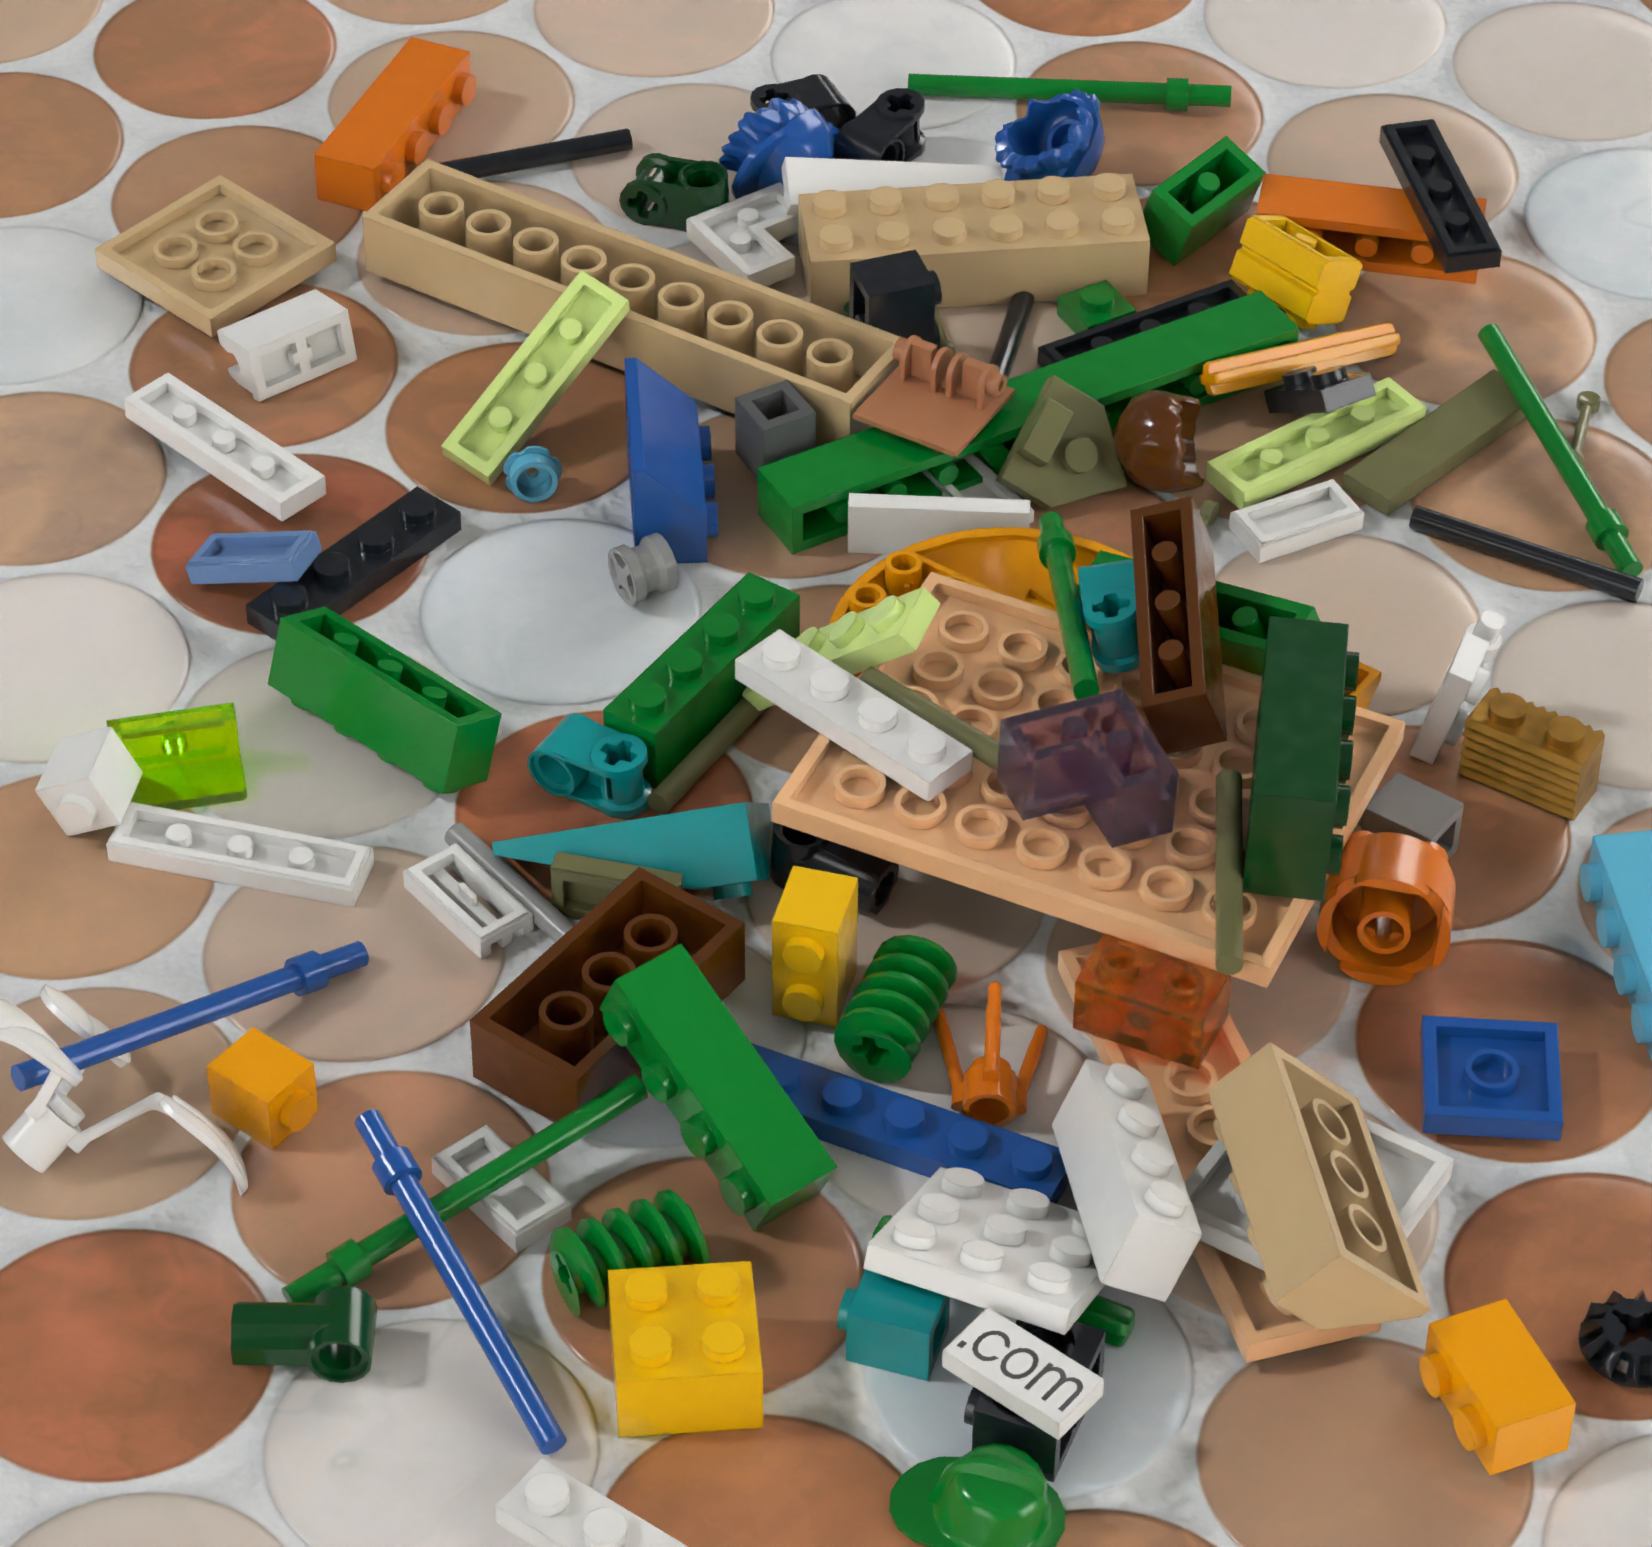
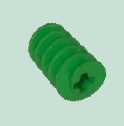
(894, 1007)
(629, 1240)

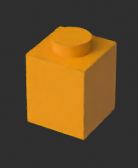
(263, 1088)

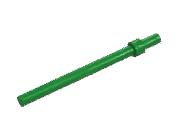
(1174, 94)
(1602, 523)
(1057, 554)
(353, 1261)

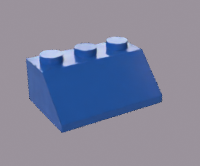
(667, 465)

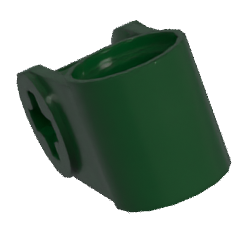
(678, 189)

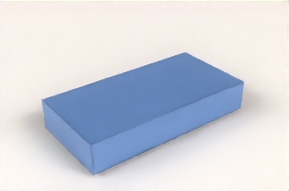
(253, 557)

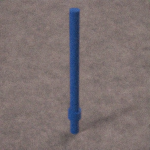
(299, 976)
(400, 1177)

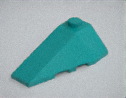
(712, 846)

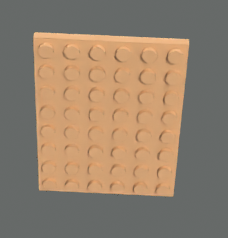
(1007, 658)

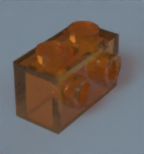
(1137, 1001)

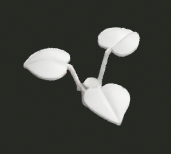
(53, 1118)

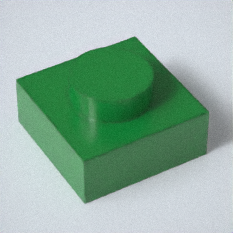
(1092, 306)

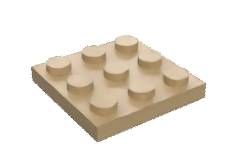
(216, 255)

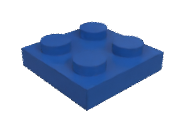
(1490, 1078)

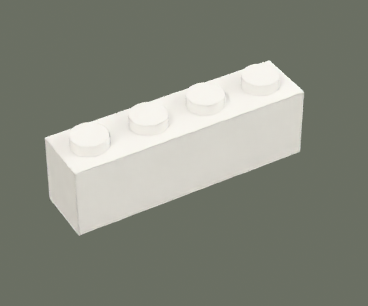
(1126, 1180)

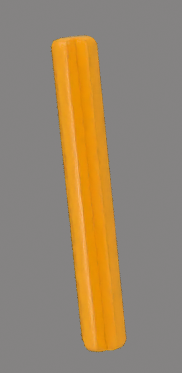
(1325, 351)

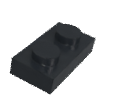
(1318, 391)

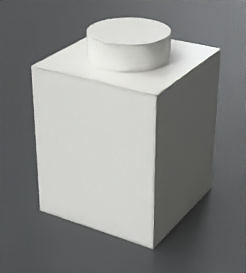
(89, 781)

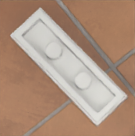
(896, 521)

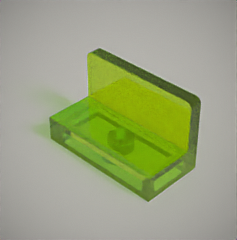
(185, 756)

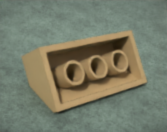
(1314, 1195)

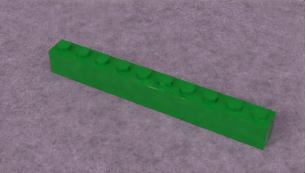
(809, 492)

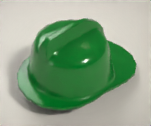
(978, 1501)

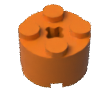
(1388, 908)

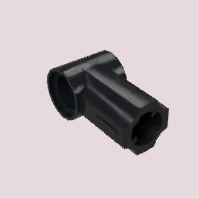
(800, 849)

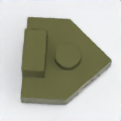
(1063, 450)

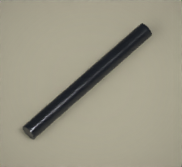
(544, 154)
(1012, 331)
(1526, 553)

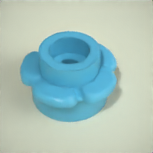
(536, 485)

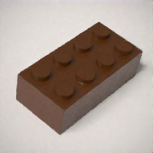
(546, 1029)

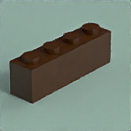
(1178, 626)

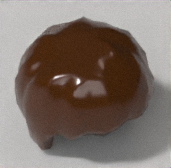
(1157, 441)

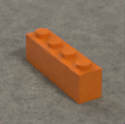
(394, 124)
(1361, 220)

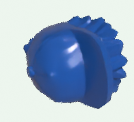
(769, 137)
(1053, 138)

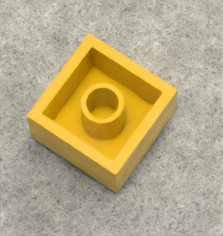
(685, 1349)

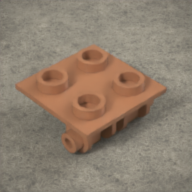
(936, 396)

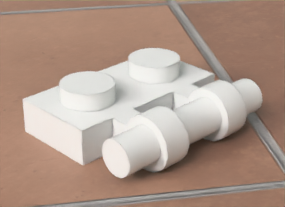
(1460, 684)

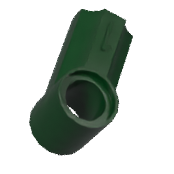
(327, 1335)

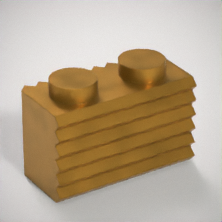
(1532, 753)

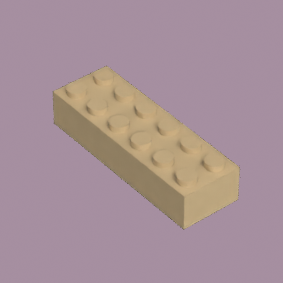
(981, 237)

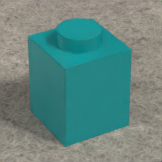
(893, 1325)

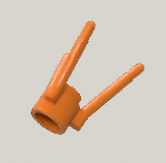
(990, 1086)

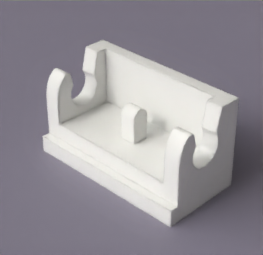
(289, 344)

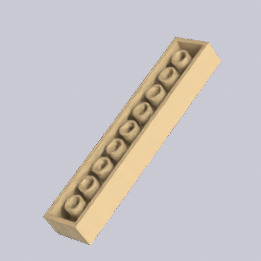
(685, 318)

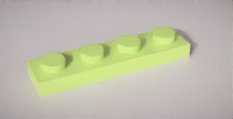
(535, 377)
(1312, 445)
(869, 636)

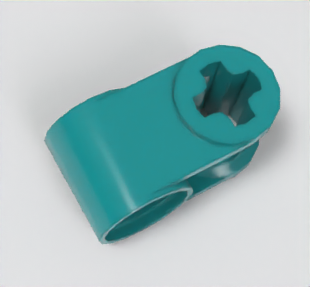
(1110, 611)
(593, 765)

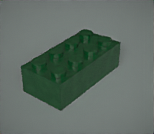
(1301, 759)

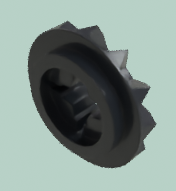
(1604, 1335)

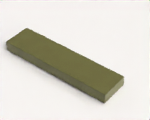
(1434, 445)

